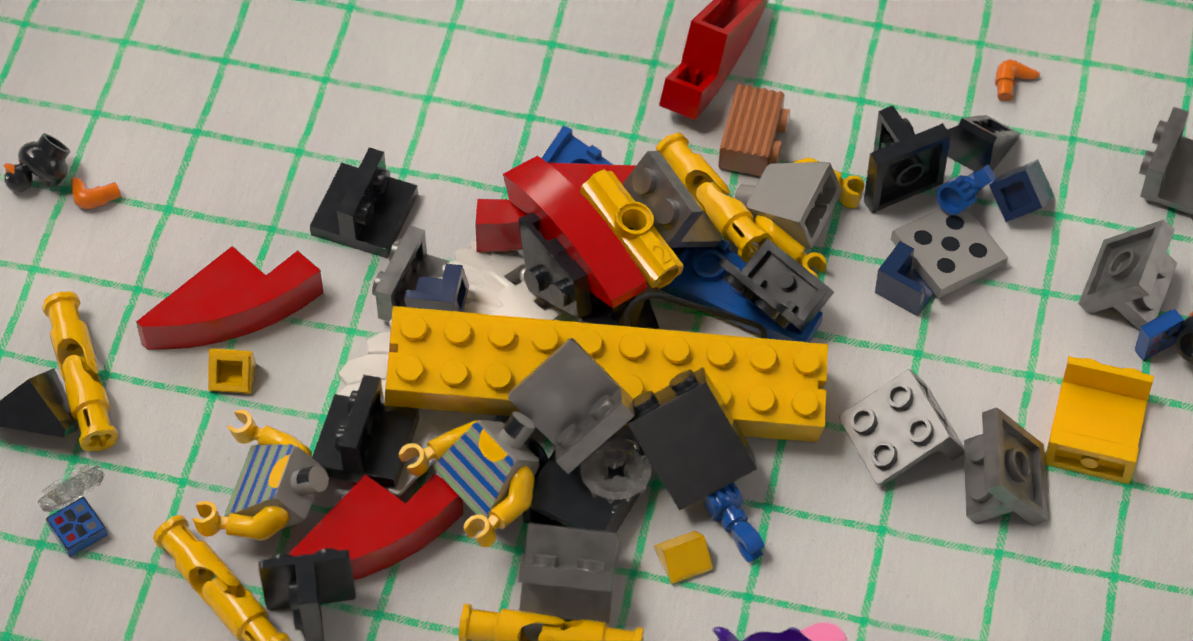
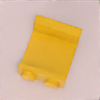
(1098, 419)

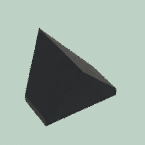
(980, 142)
(38, 407)

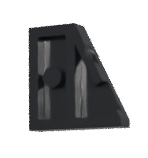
(552, 272)

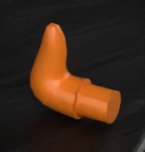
(1006, 75)
(93, 197)

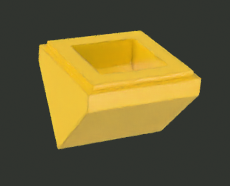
(231, 370)
(684, 556)

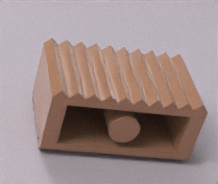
(752, 130)

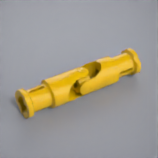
(725, 213)
(83, 389)
(225, 593)
(509, 624)

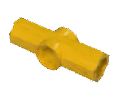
(645, 245)

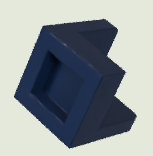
(1021, 190)
(901, 282)
(439, 293)

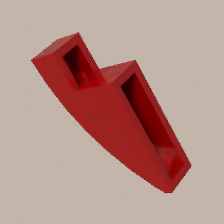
(710, 53)
(498, 218)
(578, 227)
(229, 302)
(382, 527)

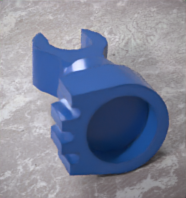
(962, 190)
(725, 507)

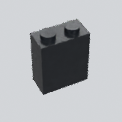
(691, 438)
(566, 502)

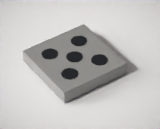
(950, 250)

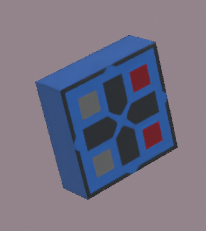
(1158, 334)
(76, 526)

